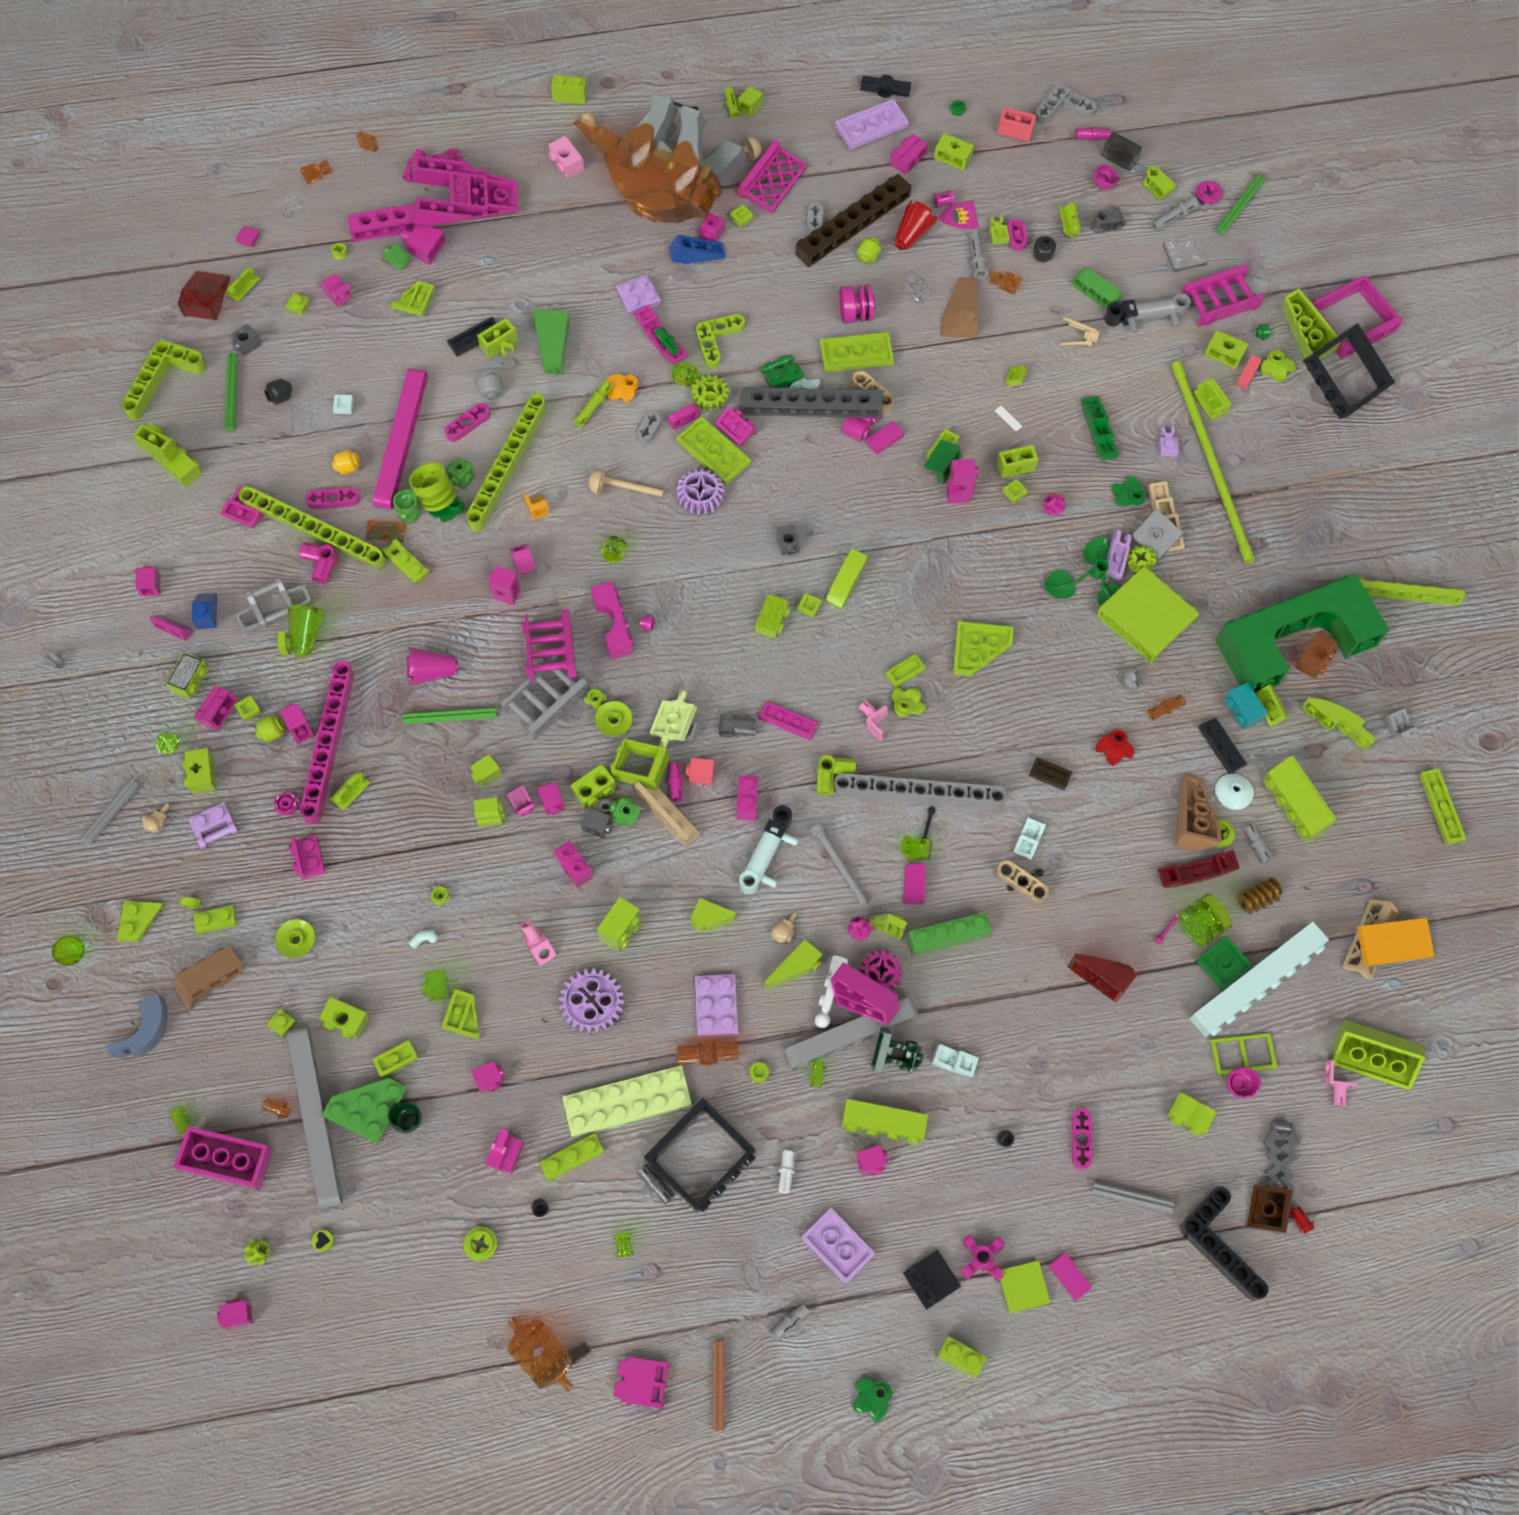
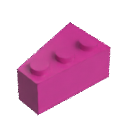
(863, 995)

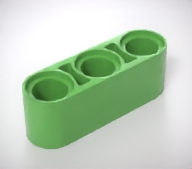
(1096, 287)

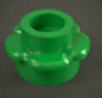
(958, 108)
(1263, 331)

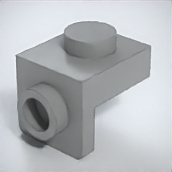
(1400, 723)

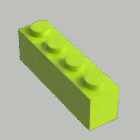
(180, 466)
(885, 1121)

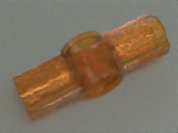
(707, 1053)

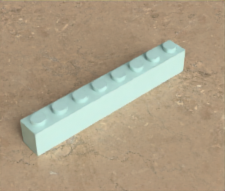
(1259, 979)

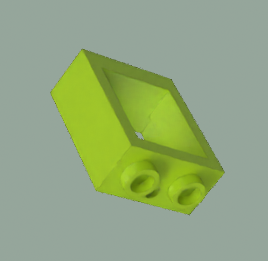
(659, 765)

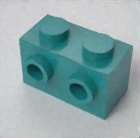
(1245, 706)

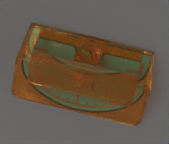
(385, 530)

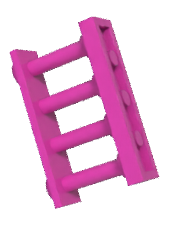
(1222, 280)
(566, 650)

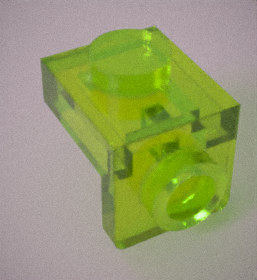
(916, 848)

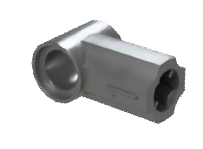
(731, 725)

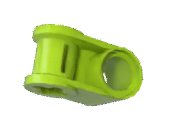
(1158, 184)

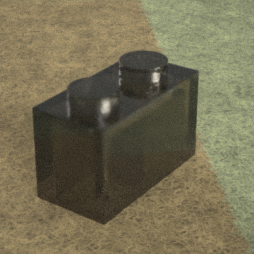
(1121, 151)

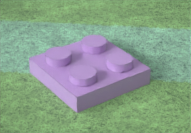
(637, 294)

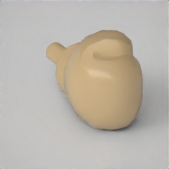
(589, 119)
(154, 822)
(783, 930)

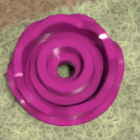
(284, 798)

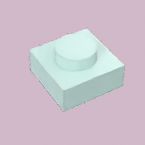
(343, 404)

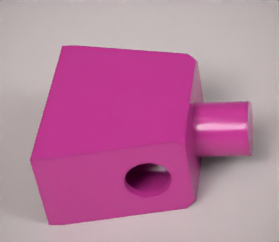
(424, 242)

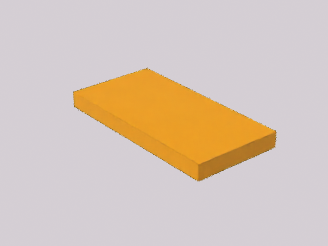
(1395, 941)

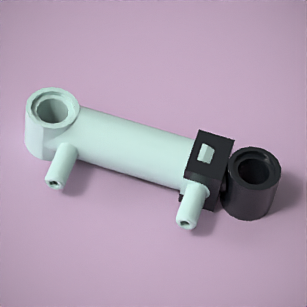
(772, 836)

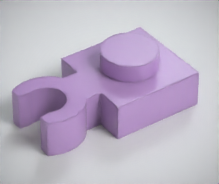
(1167, 444)

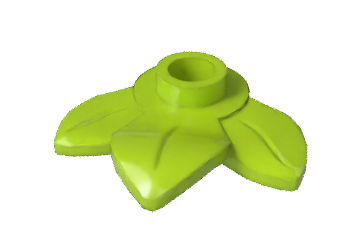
(1277, 368)
(907, 702)

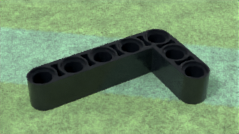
(1218, 1246)

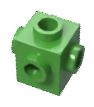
(460, 473)
(629, 815)

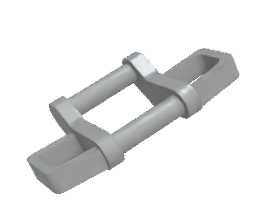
(263, 621)

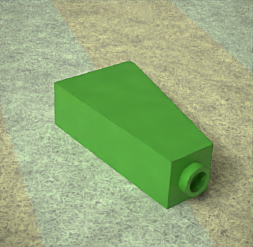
(552, 336)

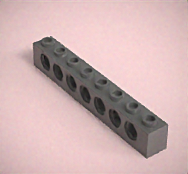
(818, 408)

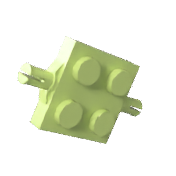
(673, 720)

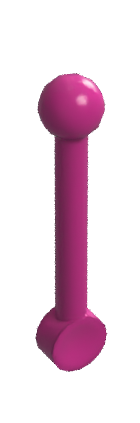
(1159, 939)

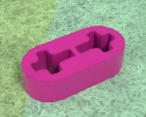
(684, 416)

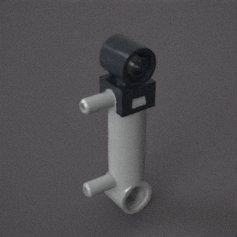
(1131, 311)

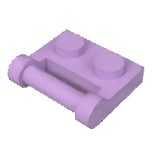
(210, 820)

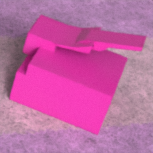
(504, 1152)

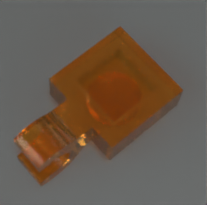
(1008, 282)

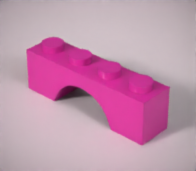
(606, 601)

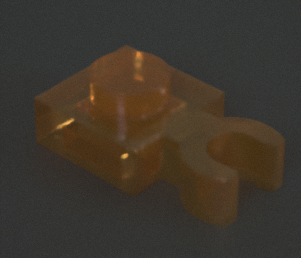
(313, 173)

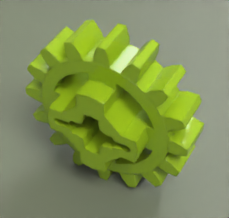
(710, 394)

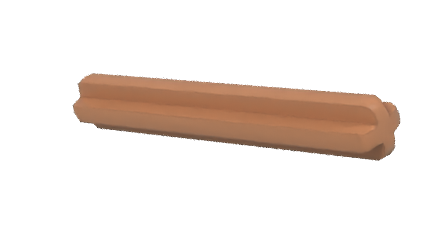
(719, 1386)

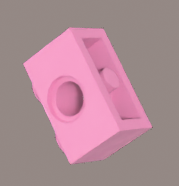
(566, 157)

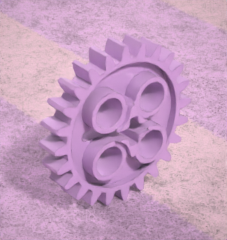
(577, 1012)

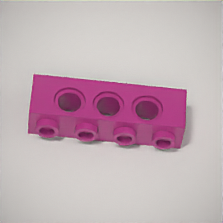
(381, 222)

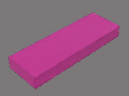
(788, 720)

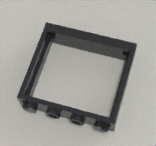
(1368, 357)
(701, 1107)

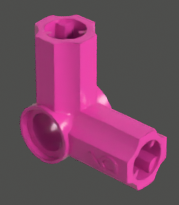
(318, 554)

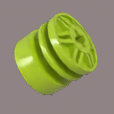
(432, 486)

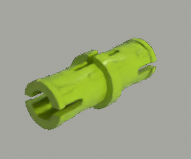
(731, 103)

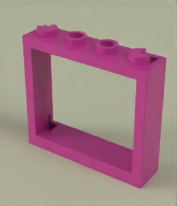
(1377, 302)

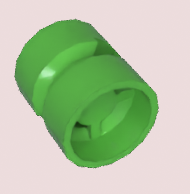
(407, 506)

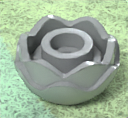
(1132, 677)

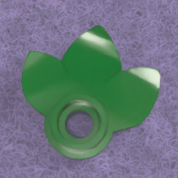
(1126, 492)
(450, 511)
(870, 1401)

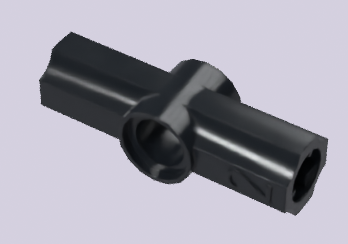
(885, 86)

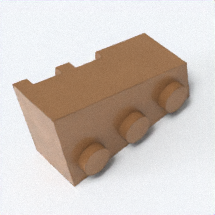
(206, 975)

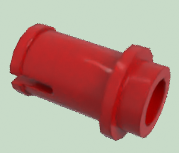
(1302, 1220)

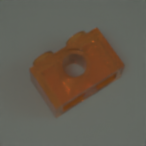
(1319, 646)

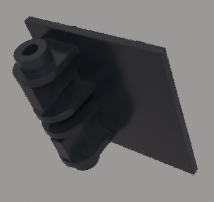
(931, 1279)

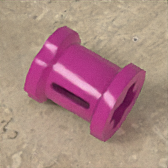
(943, 199)

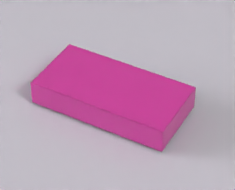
(885, 437)
(1070, 1276)

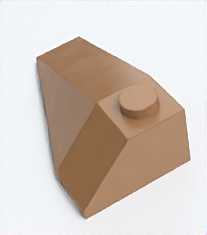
(962, 311)
(1195, 818)

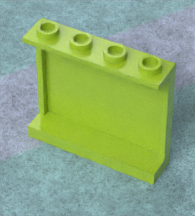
(1147, 614)

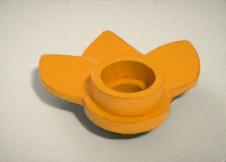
(621, 388)

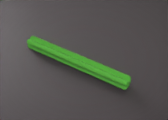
(1240, 204)
(231, 391)
(449, 715)

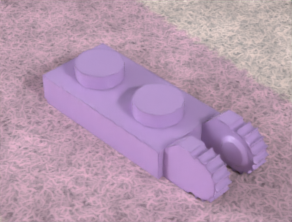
(1118, 554)

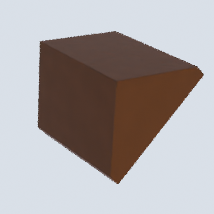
(1270, 1209)

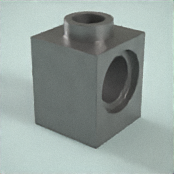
(245, 339)
(788, 533)
(596, 823)

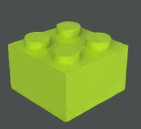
(619, 925)

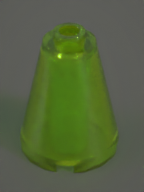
(304, 628)

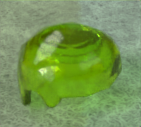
(68, 950)

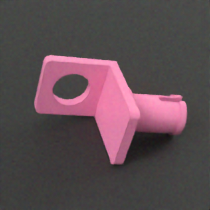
(874, 717)
(536, 942)
(1340, 1088)

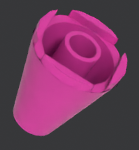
(429, 666)

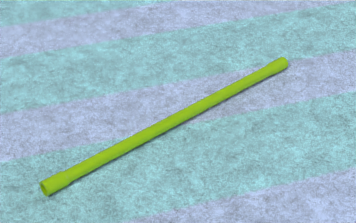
(1245, 547)

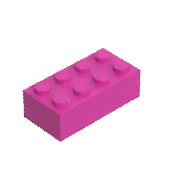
(223, 1158)

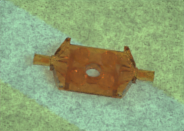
(551, 1364)

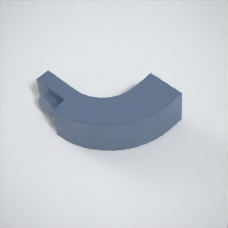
(150, 1032)

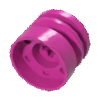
(856, 303)

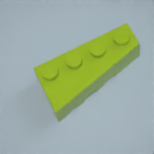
(1307, 324)

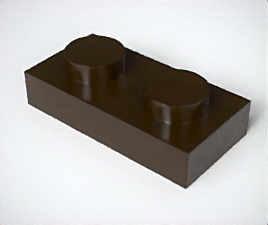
(1050, 773)

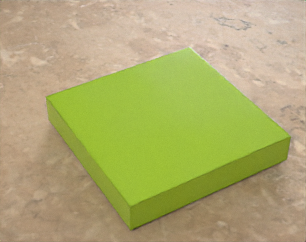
(1024, 1287)

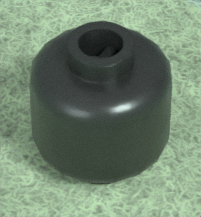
(1044, 248)
(278, 391)

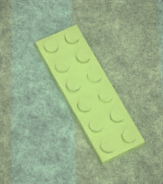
(626, 1101)

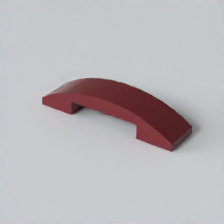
(1199, 870)

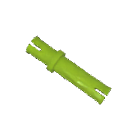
(596, 399)

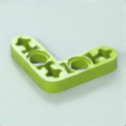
(712, 332)

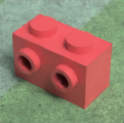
(1016, 124)

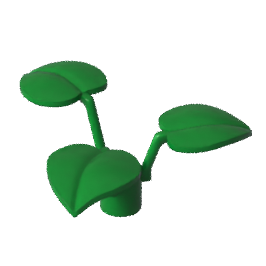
(1060, 583)

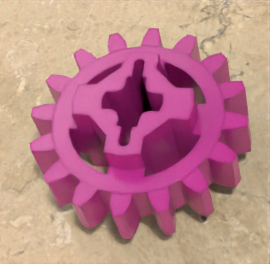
(889, 972)

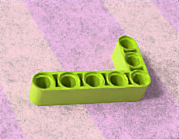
(153, 371)

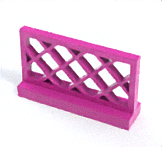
(759, 170)

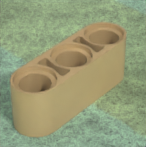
(869, 383)
(1032, 882)

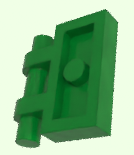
(784, 376)

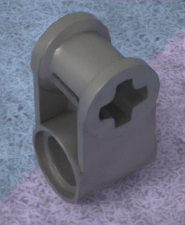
(1108, 220)

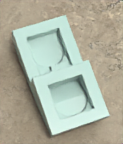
(1029, 838)
(954, 1061)

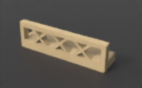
(668, 814)
(1387, 914)

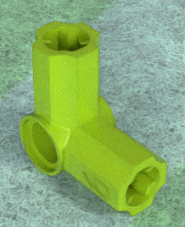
(825, 777)

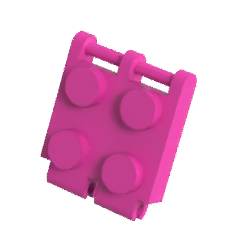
(641, 1382)

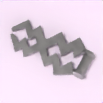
(1281, 1165)

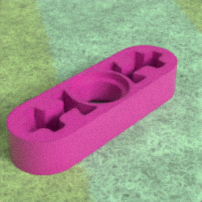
(481, 418)
(346, 502)
(1086, 1154)

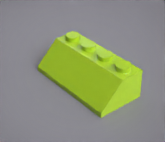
(1299, 799)
(1377, 1054)

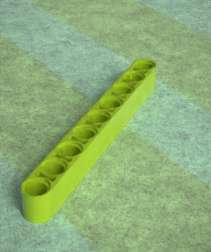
(506, 470)
(318, 533)

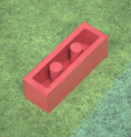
(1249, 372)

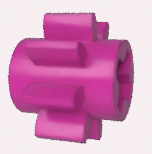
(1054, 504)
(859, 928)

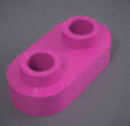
(1018, 235)

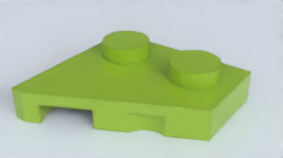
(415, 299)
(889, 924)

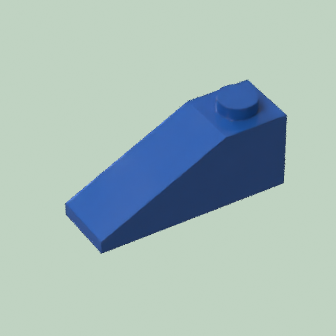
(694, 250)

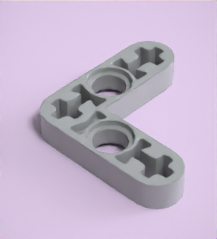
(1065, 96)

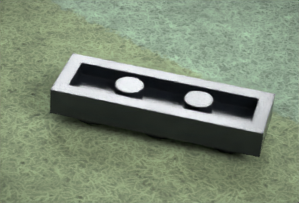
(468, 339)
(1222, 745)

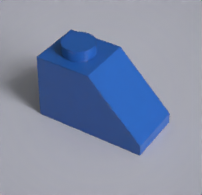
(205, 611)

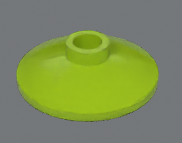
(609, 712)
(289, 932)

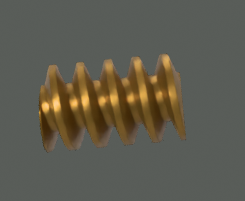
(1260, 895)

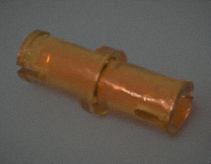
(1166, 707)

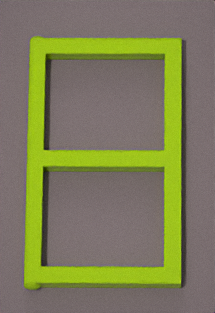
(1243, 1052)

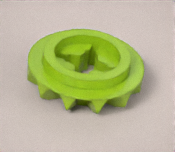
(1150, 557)
(1229, 834)
(477, 1234)

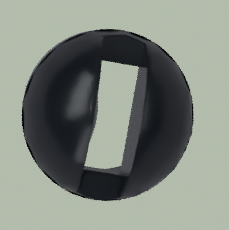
(1008, 1141)
(539, 1207)

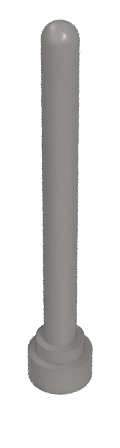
(819, 832)

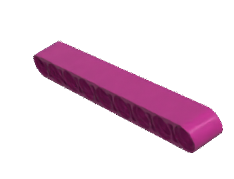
(400, 438)
(327, 750)

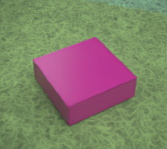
(247, 236)

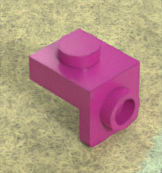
(520, 800)

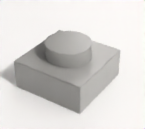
(693, 732)

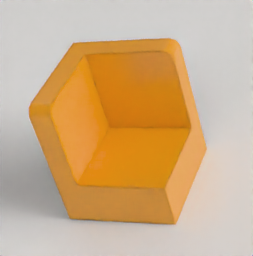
(537, 506)

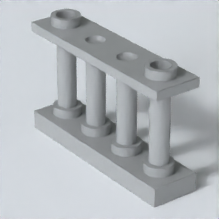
(549, 714)

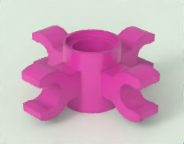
(995, 1247)

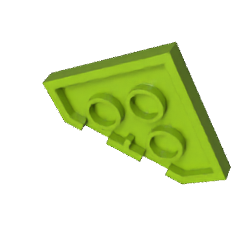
(979, 645)

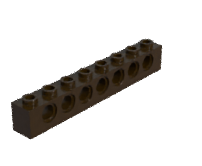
(853, 220)

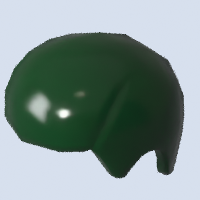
(404, 1117)

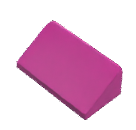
(171, 627)
(914, 884)

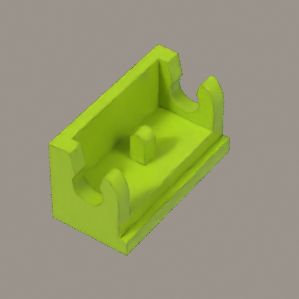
(1212, 399)

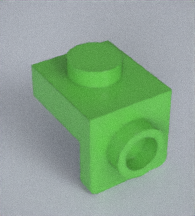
(396, 256)

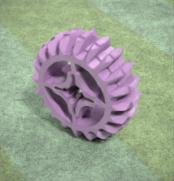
(710, 496)

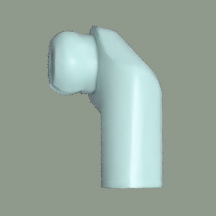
(421, 936)

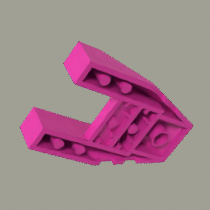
(471, 192)

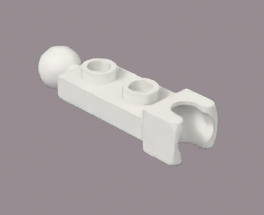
(822, 1019)

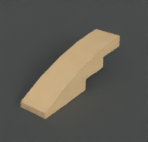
(1163, 502)

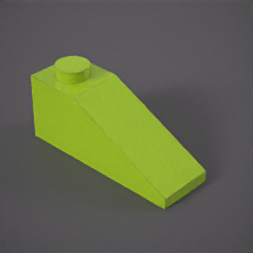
(796, 965)

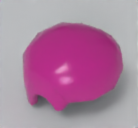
(1105, 177)
(1243, 1082)

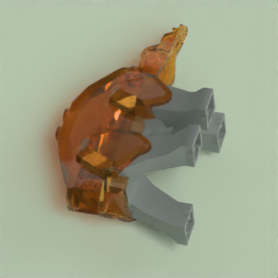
(661, 179)

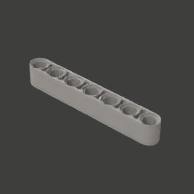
(846, 1036)

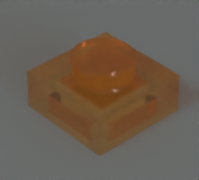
(367, 141)

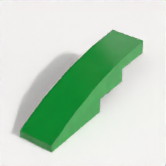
(1099, 428)

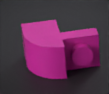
(336, 290)

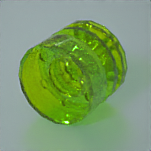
(1205, 920)

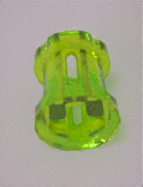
(620, 1238)

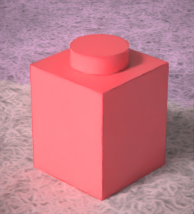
(700, 771)

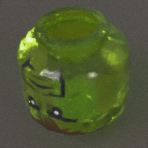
(613, 549)

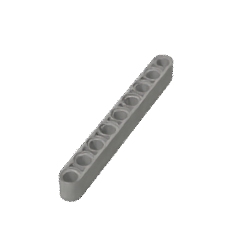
(927, 786)
(315, 1125)

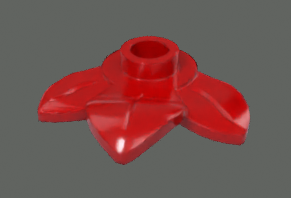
(1115, 750)

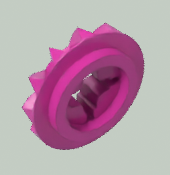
(1213, 189)

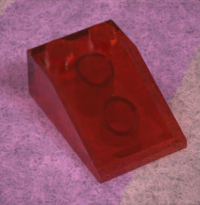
(203, 295)
(1105, 975)

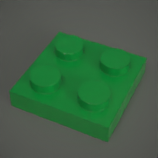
(1224, 963)

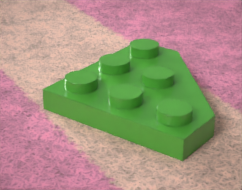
(365, 1108)

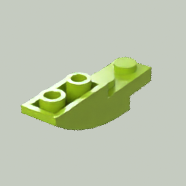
(1333, 715)

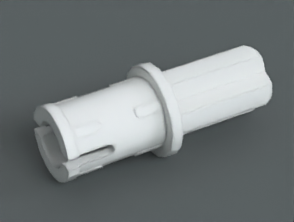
(786, 1171)

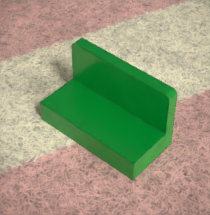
(941, 459)

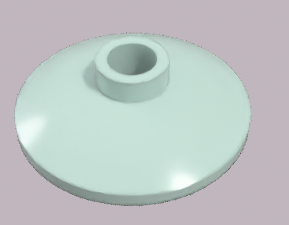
(1230, 798)

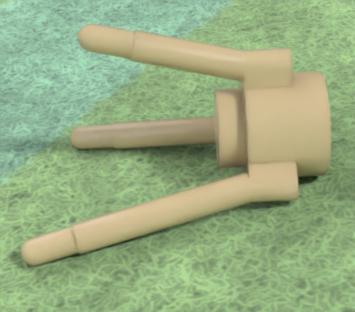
(1090, 334)

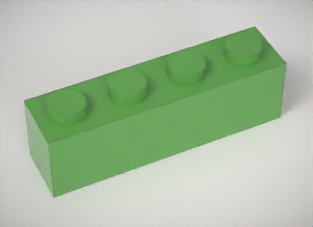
(949, 934)

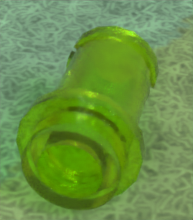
(816, 1073)
(179, 1119)

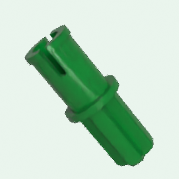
(667, 340)

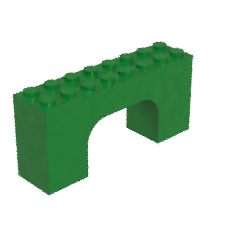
(1337, 607)

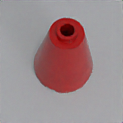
(914, 224)

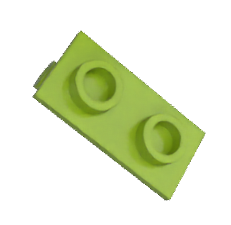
(1070, 225)
(243, 284)
(350, 790)

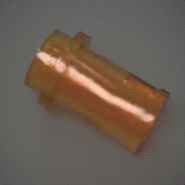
(276, 1108)

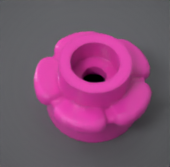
(647, 623)

